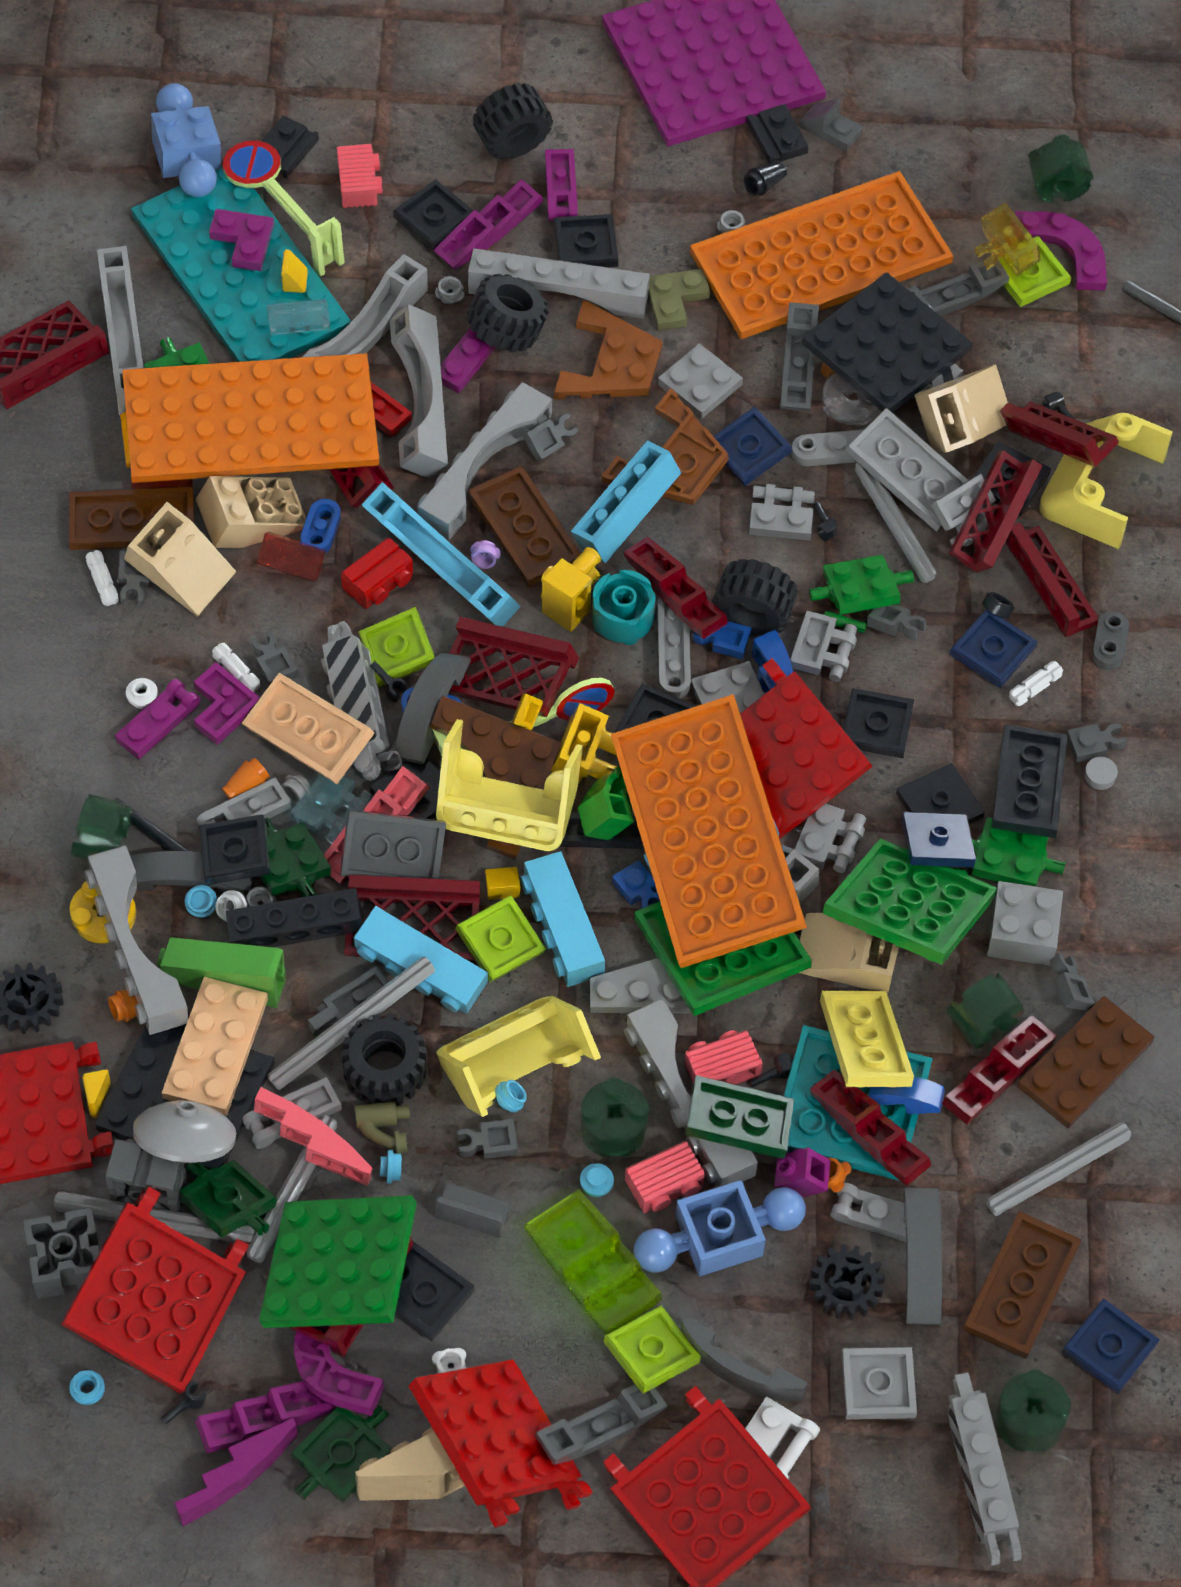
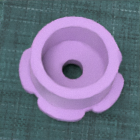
(484, 554)

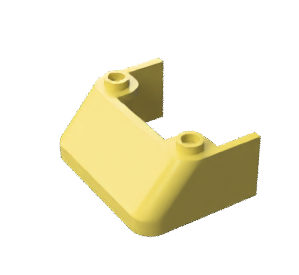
(1077, 501)
(503, 808)
(514, 1047)

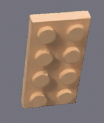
(308, 728)
(215, 1044)

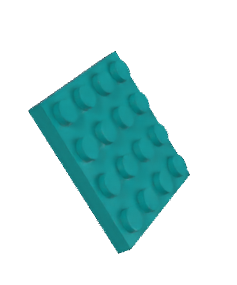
(814, 1126)

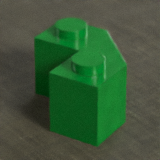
(606, 807)

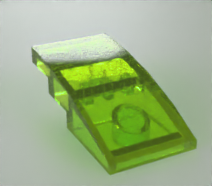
(593, 1262)

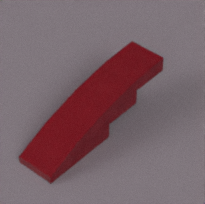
(675, 588)
(999, 1069)
(870, 1128)

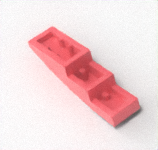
(397, 799)
(323, 1144)

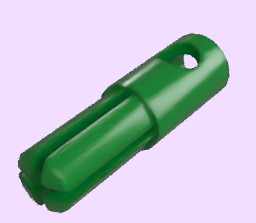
(844, 620)

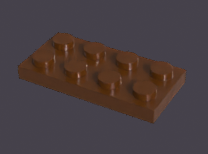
(117, 516)
(523, 524)
(1085, 1062)
(1022, 1285)

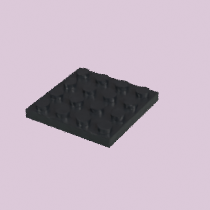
(887, 343)
(145, 1076)

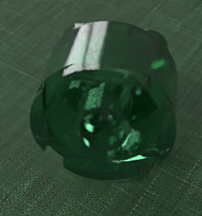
(1061, 169)
(101, 826)
(985, 1009)
(614, 1118)
(1042, 1427)

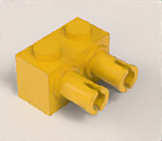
(568, 589)
(586, 729)

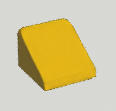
(293, 273)
(527, 711)
(502, 883)
(96, 1089)

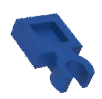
(728, 640)
(636, 885)

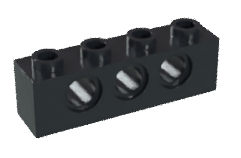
(296, 920)

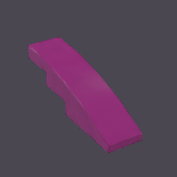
(489, 225)
(259, 1414)
(247, 1463)

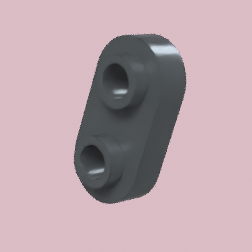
(1111, 638)

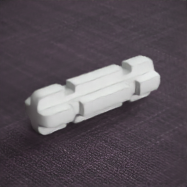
(102, 578)
(235, 666)
(1035, 683)

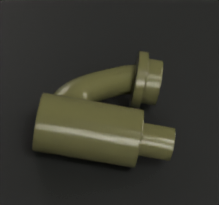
(379, 1115)

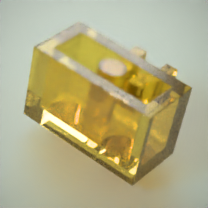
(1007, 240)

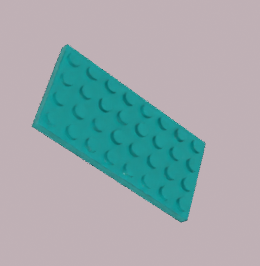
(229, 296)

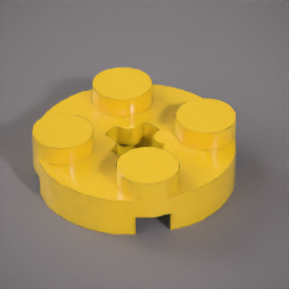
(86, 918)

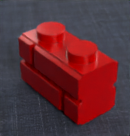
(377, 573)

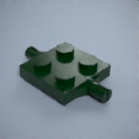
(293, 860)
(227, 1198)
(338, 1450)

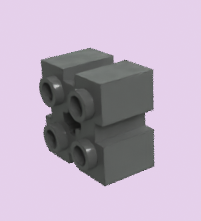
(135, 1169)
(49, 1240)

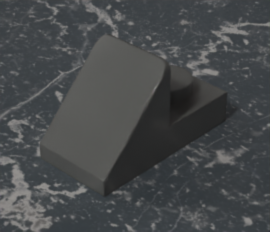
(827, 123)

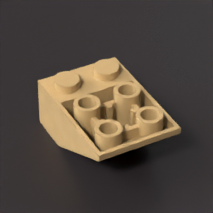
(963, 409)
(244, 508)
(179, 559)
(847, 954)
(409, 1472)

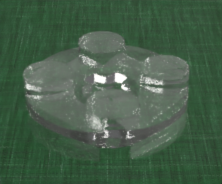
(841, 408)

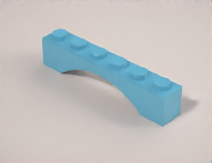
(441, 555)

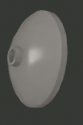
(184, 1132)

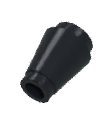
(763, 178)

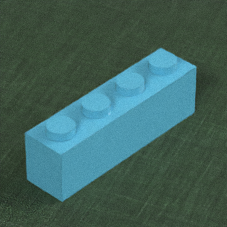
(627, 500)
(563, 919)
(400, 946)

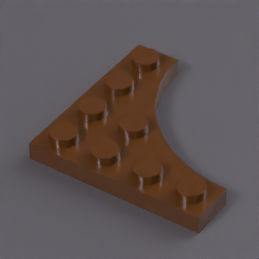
(505, 748)

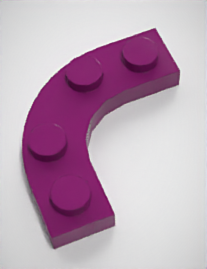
(1075, 239)
(330, 1380)

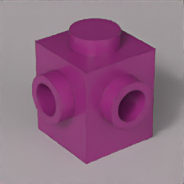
(803, 1171)

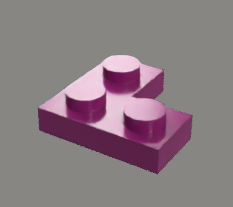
(249, 233)
(229, 705)

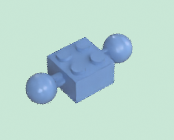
(185, 140)
(719, 1228)

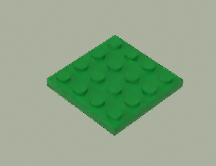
(910, 904)
(725, 976)
(338, 1262)

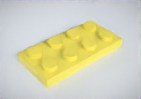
(866, 1039)

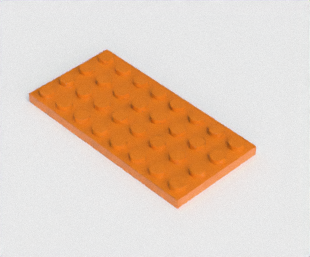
(820, 253)
(250, 417)
(708, 831)

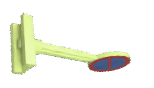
(257, 165)
(592, 693)

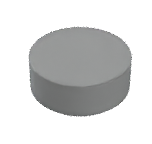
(1101, 773)

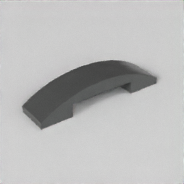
(964, 289)
(798, 360)
(414, 732)
(178, 869)
(923, 1256)
(779, 1386)
(600, 1426)

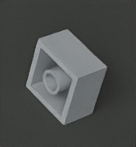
(1025, 923)

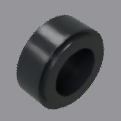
(998, 604)

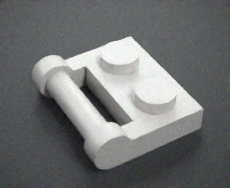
(771, 1425)

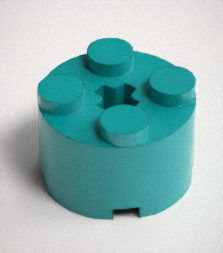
(623, 607)

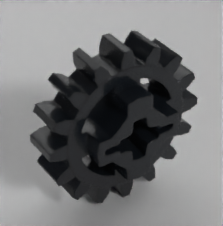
(42, 992)
(842, 1295)

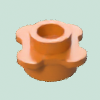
(840, 1170)

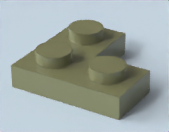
(669, 293)

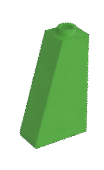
(232, 963)

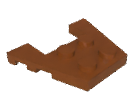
(624, 360)
(691, 446)

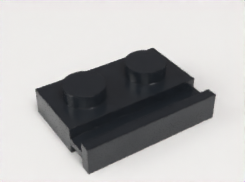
(777, 134)
(291, 142)

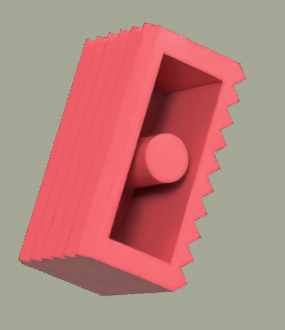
(357, 175)
(728, 1060)
(665, 1177)

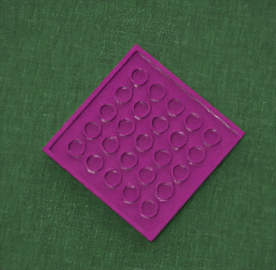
(711, 62)

